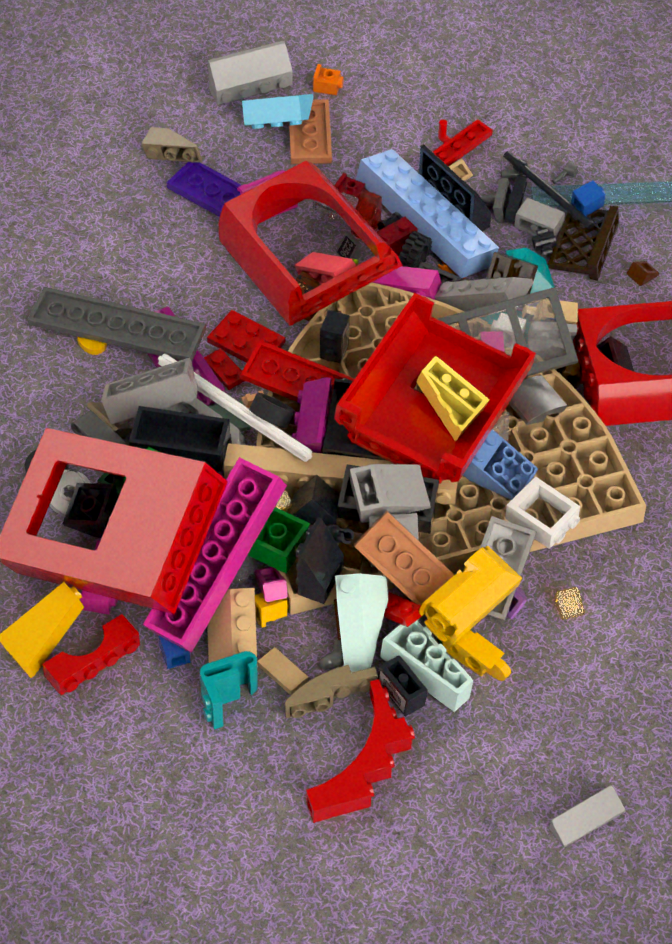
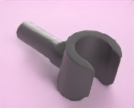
(569, 169)

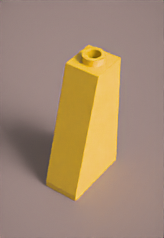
(41, 628)

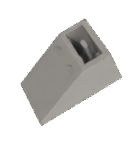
(388, 488)

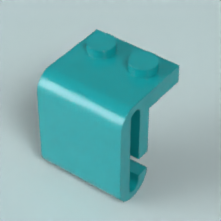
(222, 683)

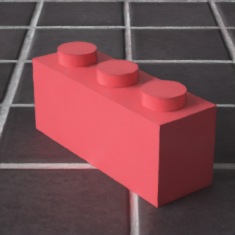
(324, 266)

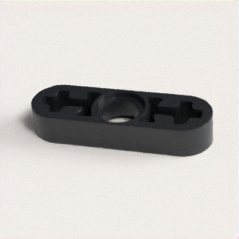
(516, 199)

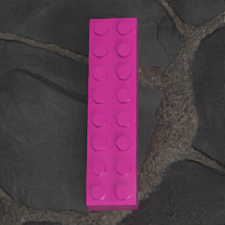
(234, 529)

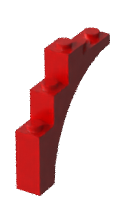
(353, 787)

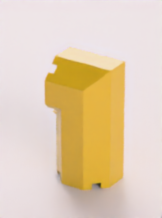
(469, 595)

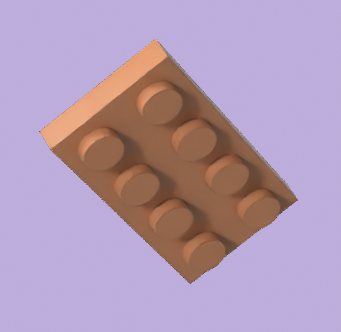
(313, 137)
(403, 559)

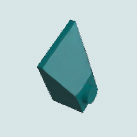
(543, 277)

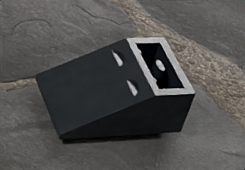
(318, 563)

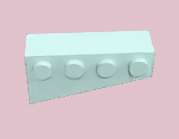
(430, 663)

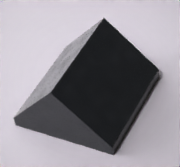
(314, 501)

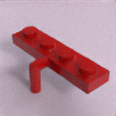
(461, 143)

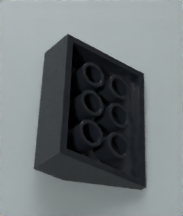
(454, 188)

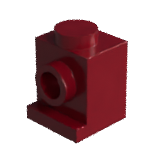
(349, 185)

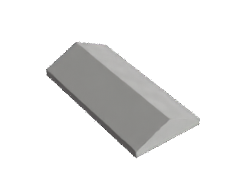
(513, 546)

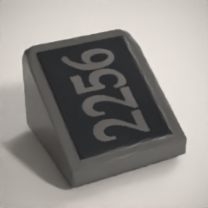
(349, 247)

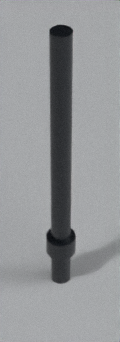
(521, 167)

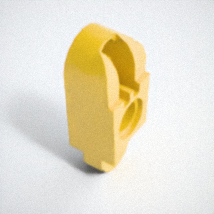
(479, 655)

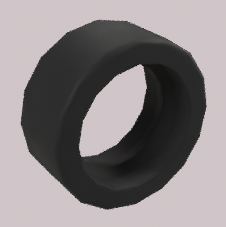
(272, 410)

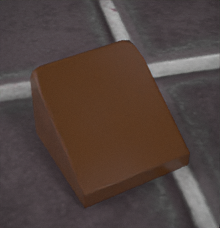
(642, 272)

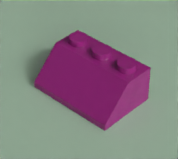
(313, 414)

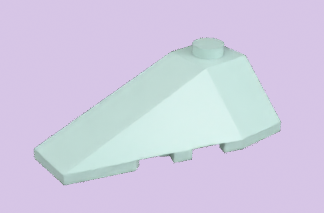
(360, 612)

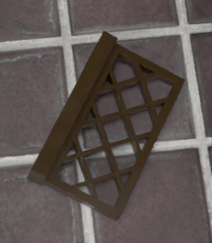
(597, 255)

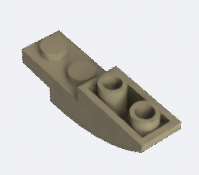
(320, 691)

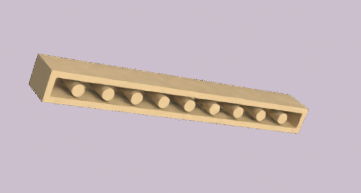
(297, 472)

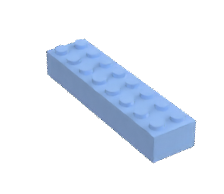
(405, 191)

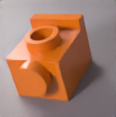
(327, 80)

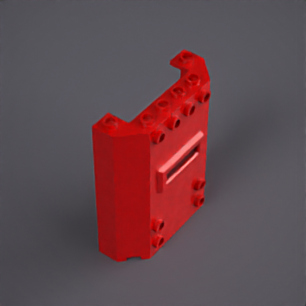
(398, 421)

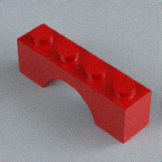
(68, 671)

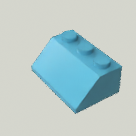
(277, 110)

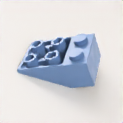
(500, 467)

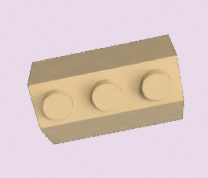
(233, 625)

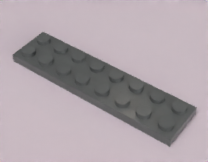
(117, 324)

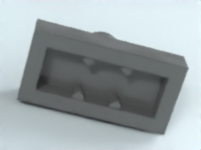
(499, 200)

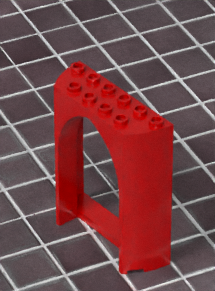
(239, 236)
(614, 391)

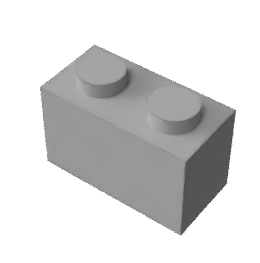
(537, 216)

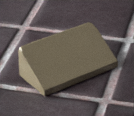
(121, 429)

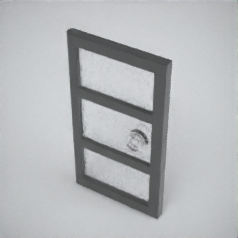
(528, 320)

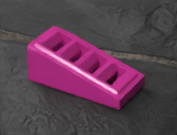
(271, 583)

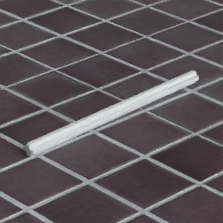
(246, 415)

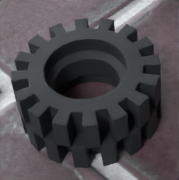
(415, 250)

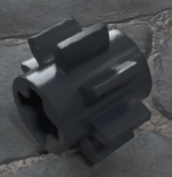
(544, 241)

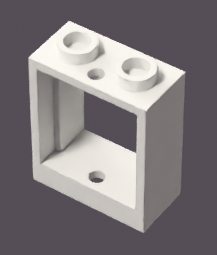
(527, 496)

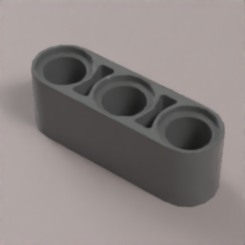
(92, 426)

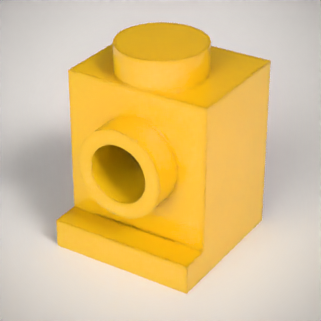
(270, 610)

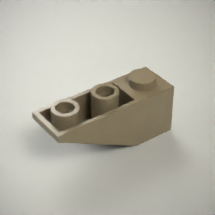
(169, 145)

